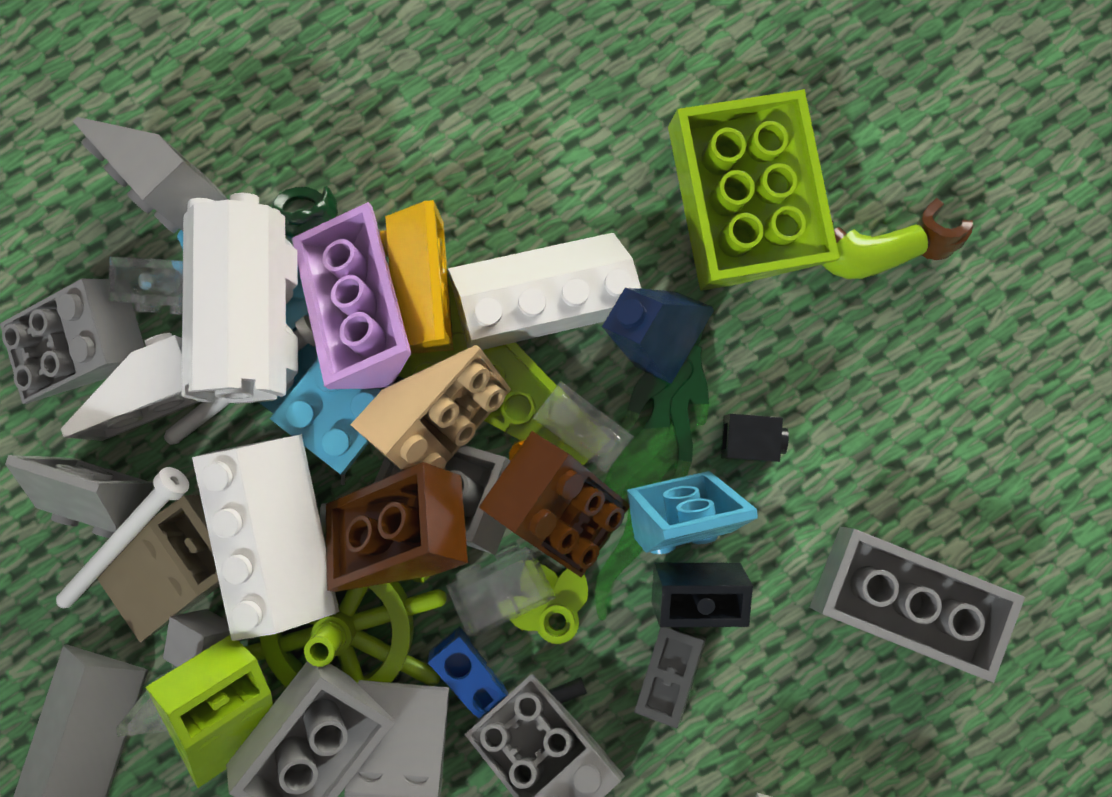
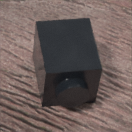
(753, 438)

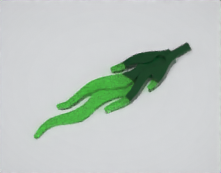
(651, 453)

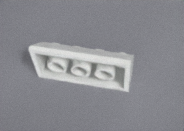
(541, 290)
(265, 536)

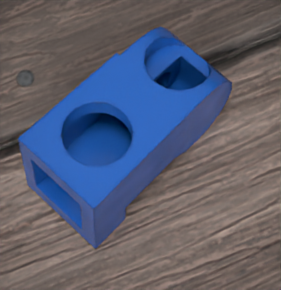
(467, 673)

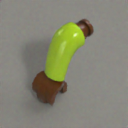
(868, 255)

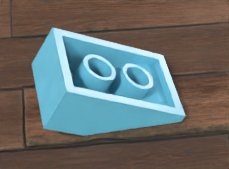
(686, 511)

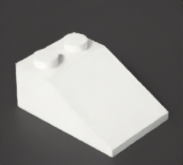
(135, 393)

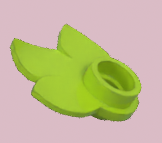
(570, 596)

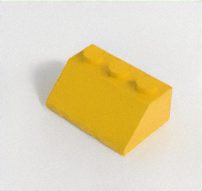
(419, 275)

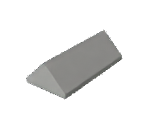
(76, 733)

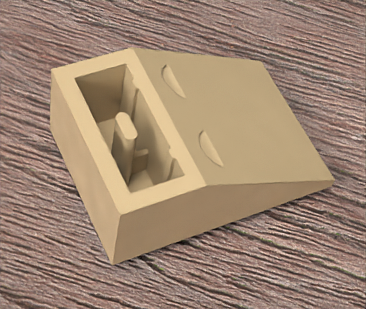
(433, 410)

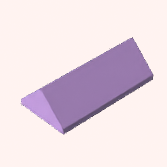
(352, 302)

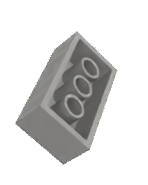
(917, 603)

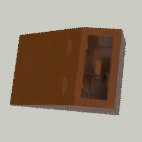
(555, 504)

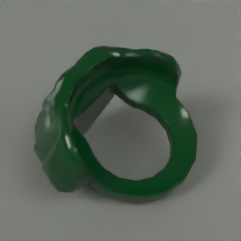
(304, 220)

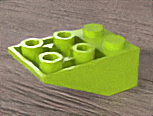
(212, 706)

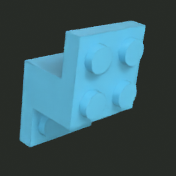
(322, 413)

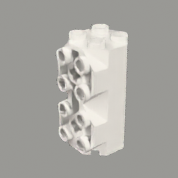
(235, 301)

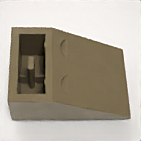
(163, 568)

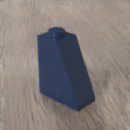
(656, 328)

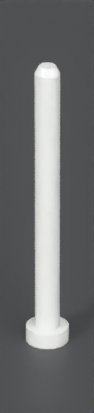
(169, 485)

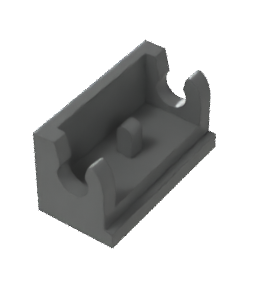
(670, 675)

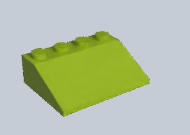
(752, 188)

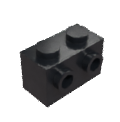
(701, 595)

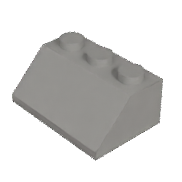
(309, 738)

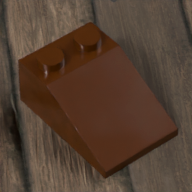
(396, 529)

